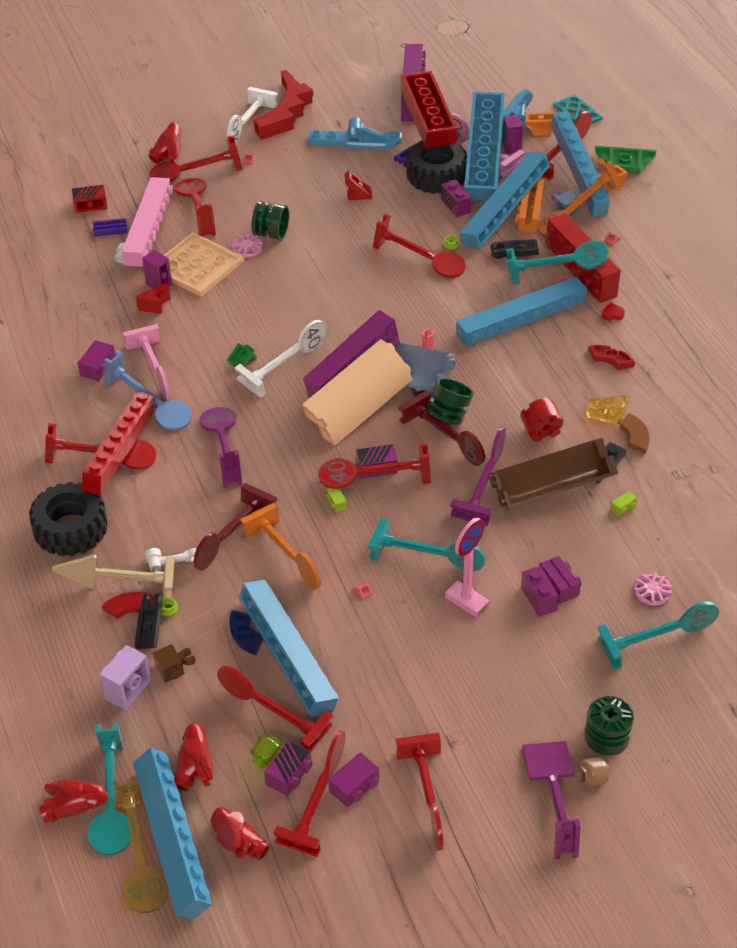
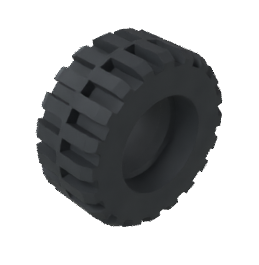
(434, 166)
(72, 536)

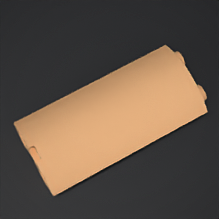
(357, 391)

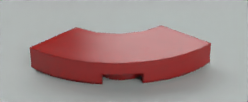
(605, 353)
(125, 603)

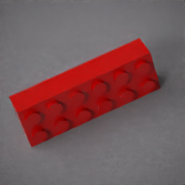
(428, 109)
(563, 239)

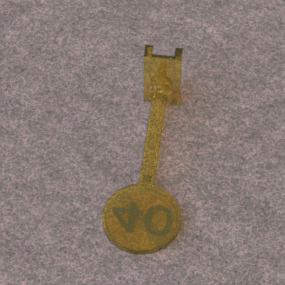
(145, 886)

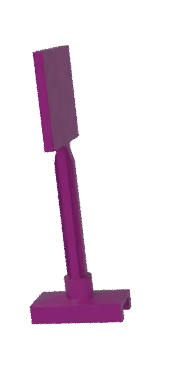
(552, 762)

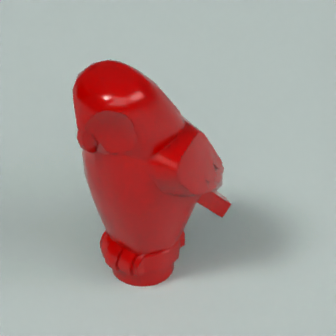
(167, 144)
(193, 759)
(71, 799)
(237, 834)

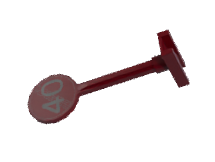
(468, 442)

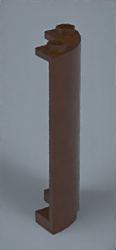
(553, 473)

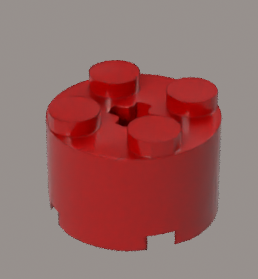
(542, 419)

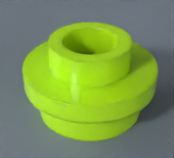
(451, 242)
(170, 607)

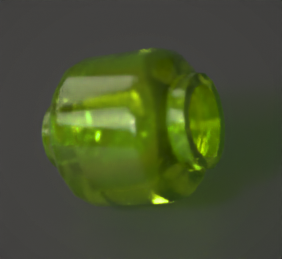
(265, 750)

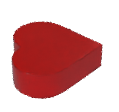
(612, 312)

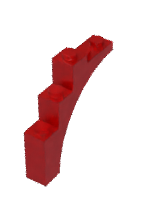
(291, 107)

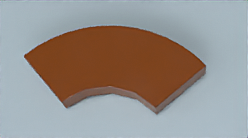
(637, 433)

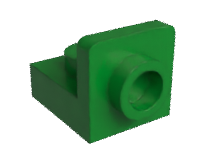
(241, 355)

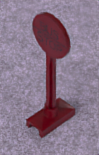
(210, 543)

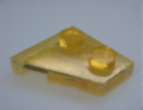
(608, 408)

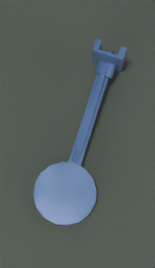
(169, 414)

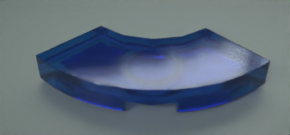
(243, 633)

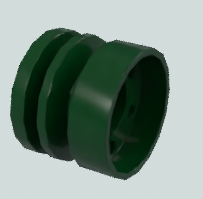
(270, 220)
(450, 401)
(609, 725)

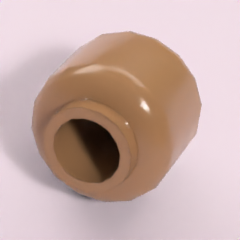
(592, 772)

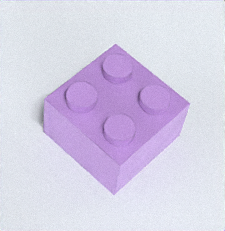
(125, 677)

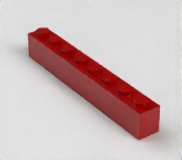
(117, 443)

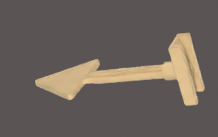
(84, 572)

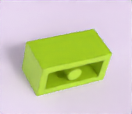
(336, 499)
(623, 503)

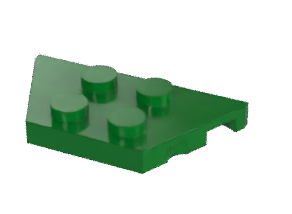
(630, 159)

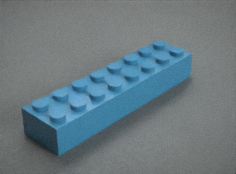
(484, 145)

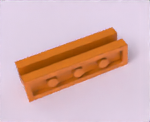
(530, 208)

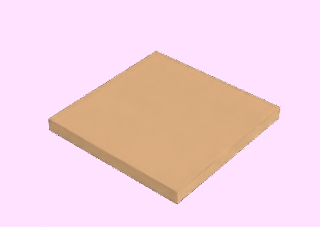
(200, 263)

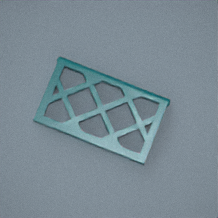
(581, 103)

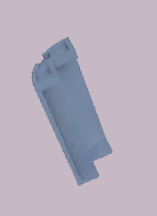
(426, 365)

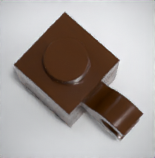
(170, 663)

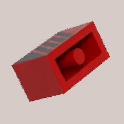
(89, 198)

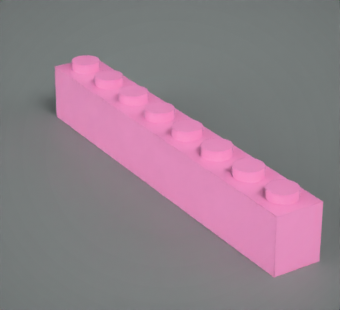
(147, 221)

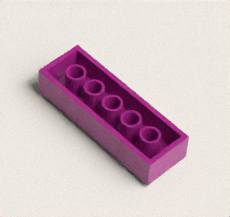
(413, 63)
(375, 328)

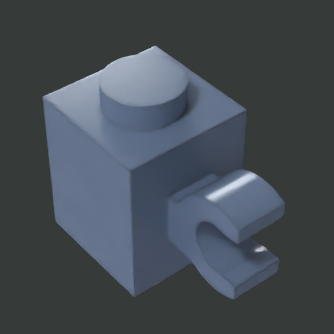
(563, 200)

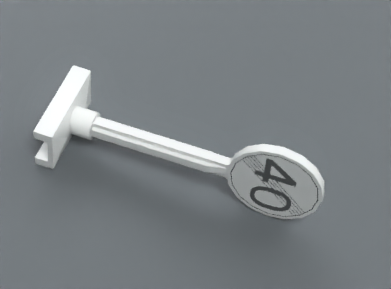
(257, 98)
(308, 341)

